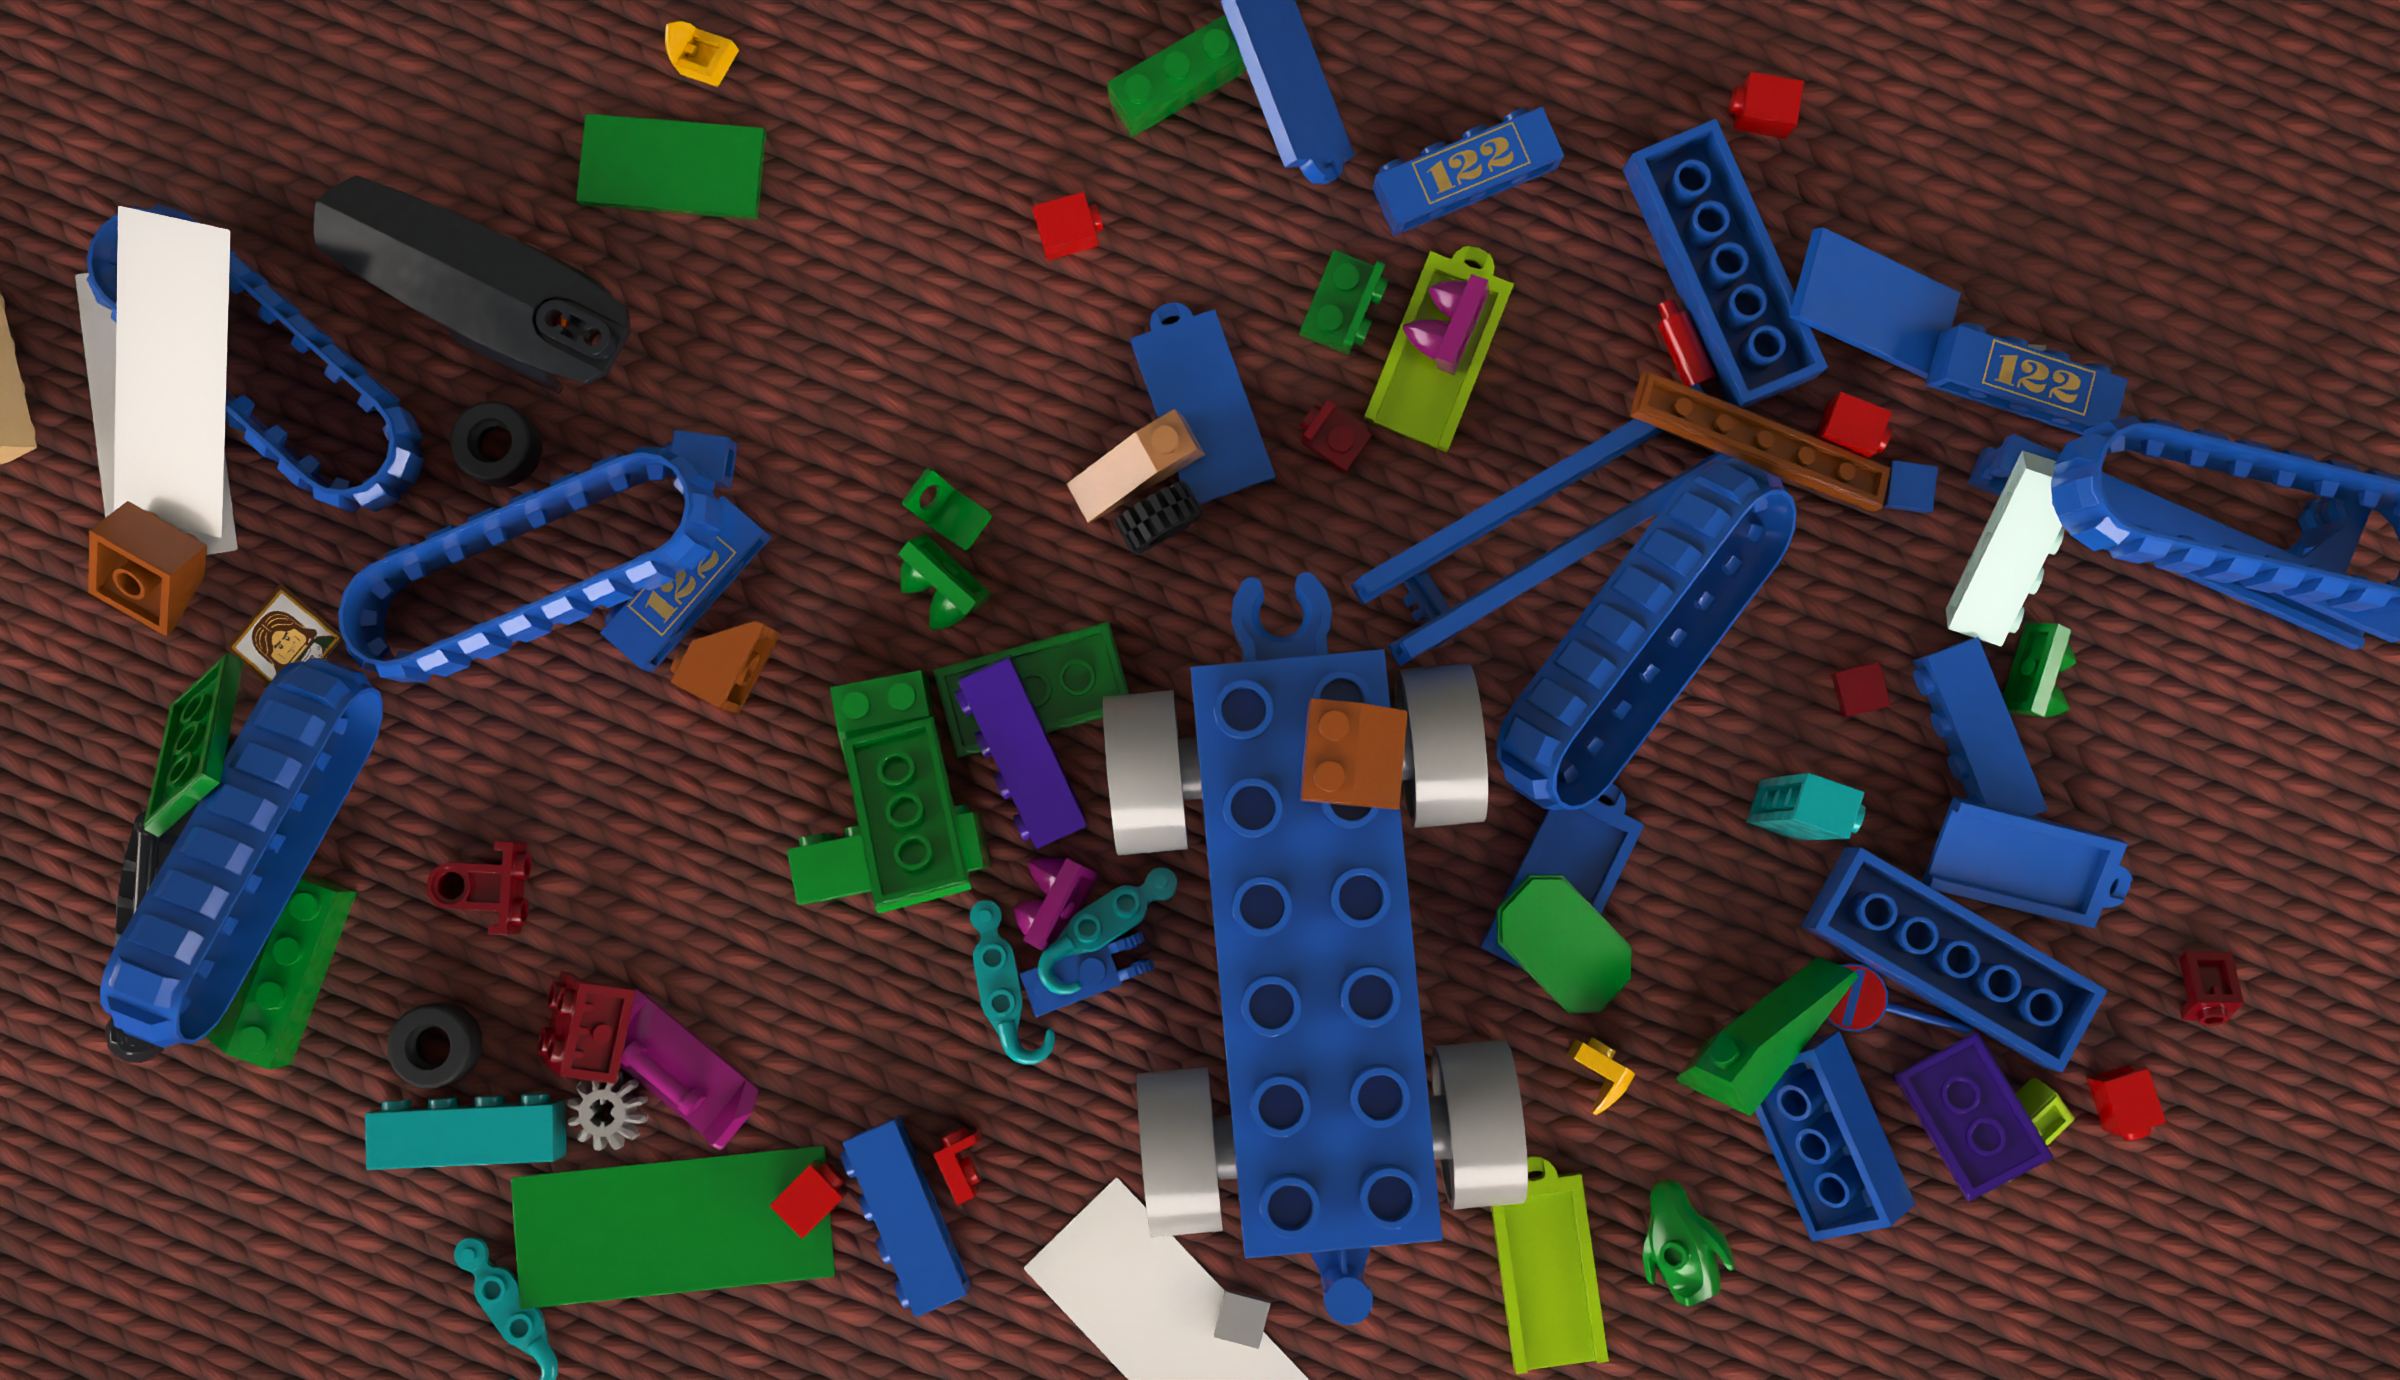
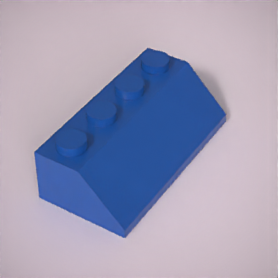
(1832, 1144)

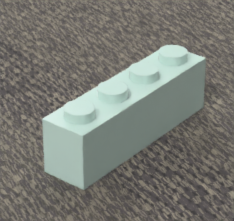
(2008, 555)

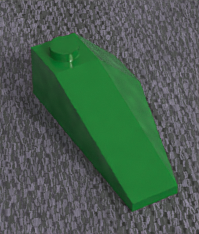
(1759, 1045)

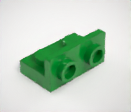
(1342, 301)

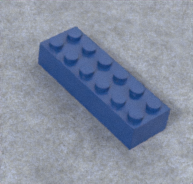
(1723, 265)
(1954, 958)

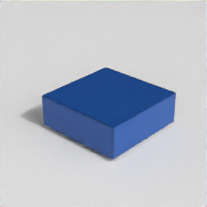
(1911, 487)

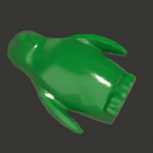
(1683, 1246)

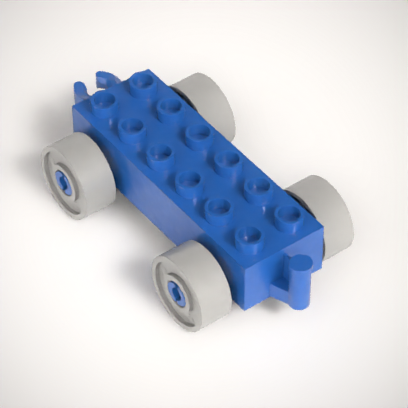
(1313, 961)

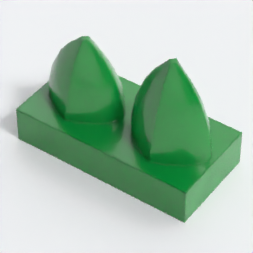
(957, 590)
(2034, 671)

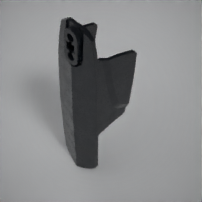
(474, 282)

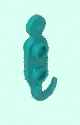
(1103, 923)
(1000, 984)
(499, 1297)

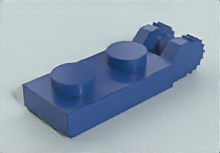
(1092, 969)

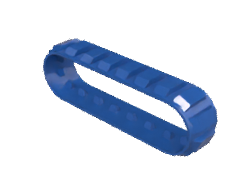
(401, 429)
(2092, 521)
(377, 584)
(1646, 634)
(242, 854)

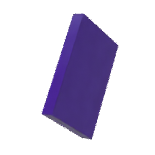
(1973, 1116)

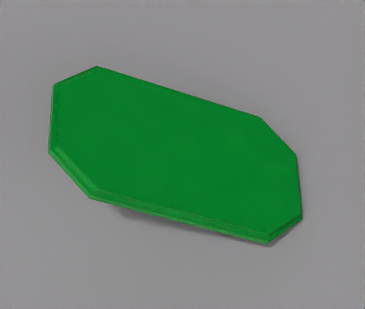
(1563, 943)

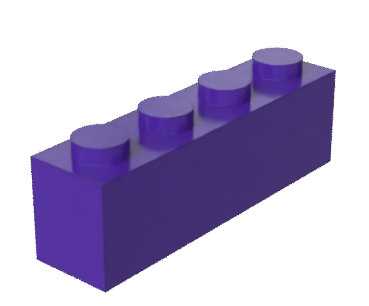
(1022, 752)

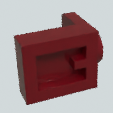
(1334, 435)
(2210, 987)

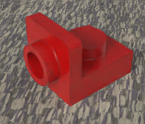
(958, 1171)

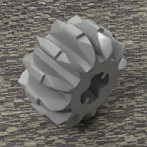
(624, 1113)

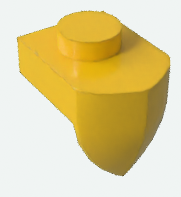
(698, 52)
(1599, 1059)

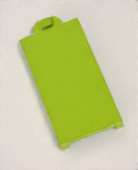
(1411, 391)
(1549, 1273)

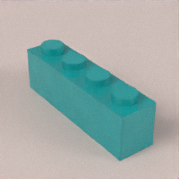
(1807, 807)
(465, 1133)

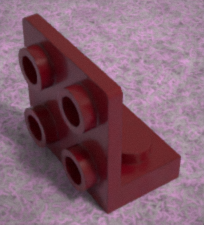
(585, 1028)

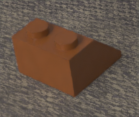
(145, 566)
(725, 664)
(1353, 754)

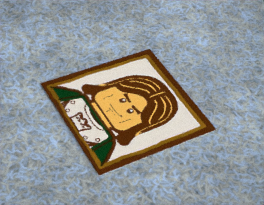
(281, 634)

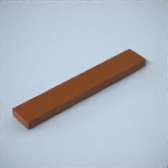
(1760, 441)

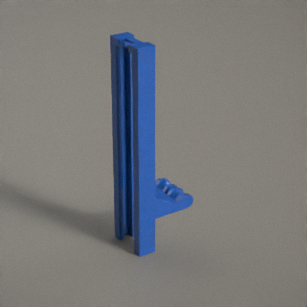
(2327, 540)
(1414, 562)

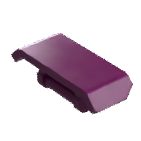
(686, 1072)

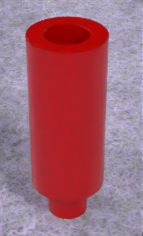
(1684, 345)

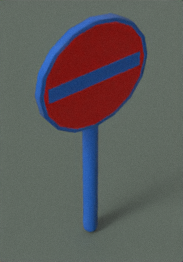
(1868, 1000)

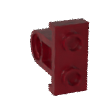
(488, 887)

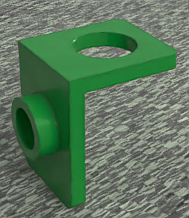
(949, 512)

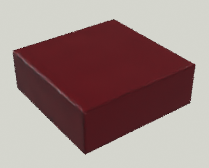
(1861, 689)

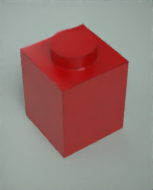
(1766, 105)
(1067, 225)
(1855, 425)
(2126, 1101)
(810, 1197)

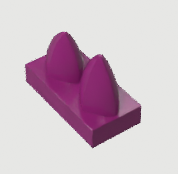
(1448, 340)
(1066, 890)

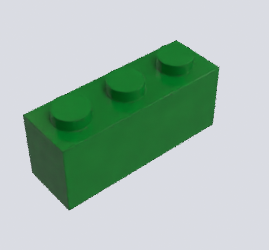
(1176, 76)

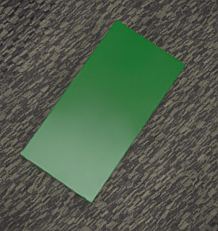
(671, 166)
(1061, 673)
(194, 745)
(906, 815)

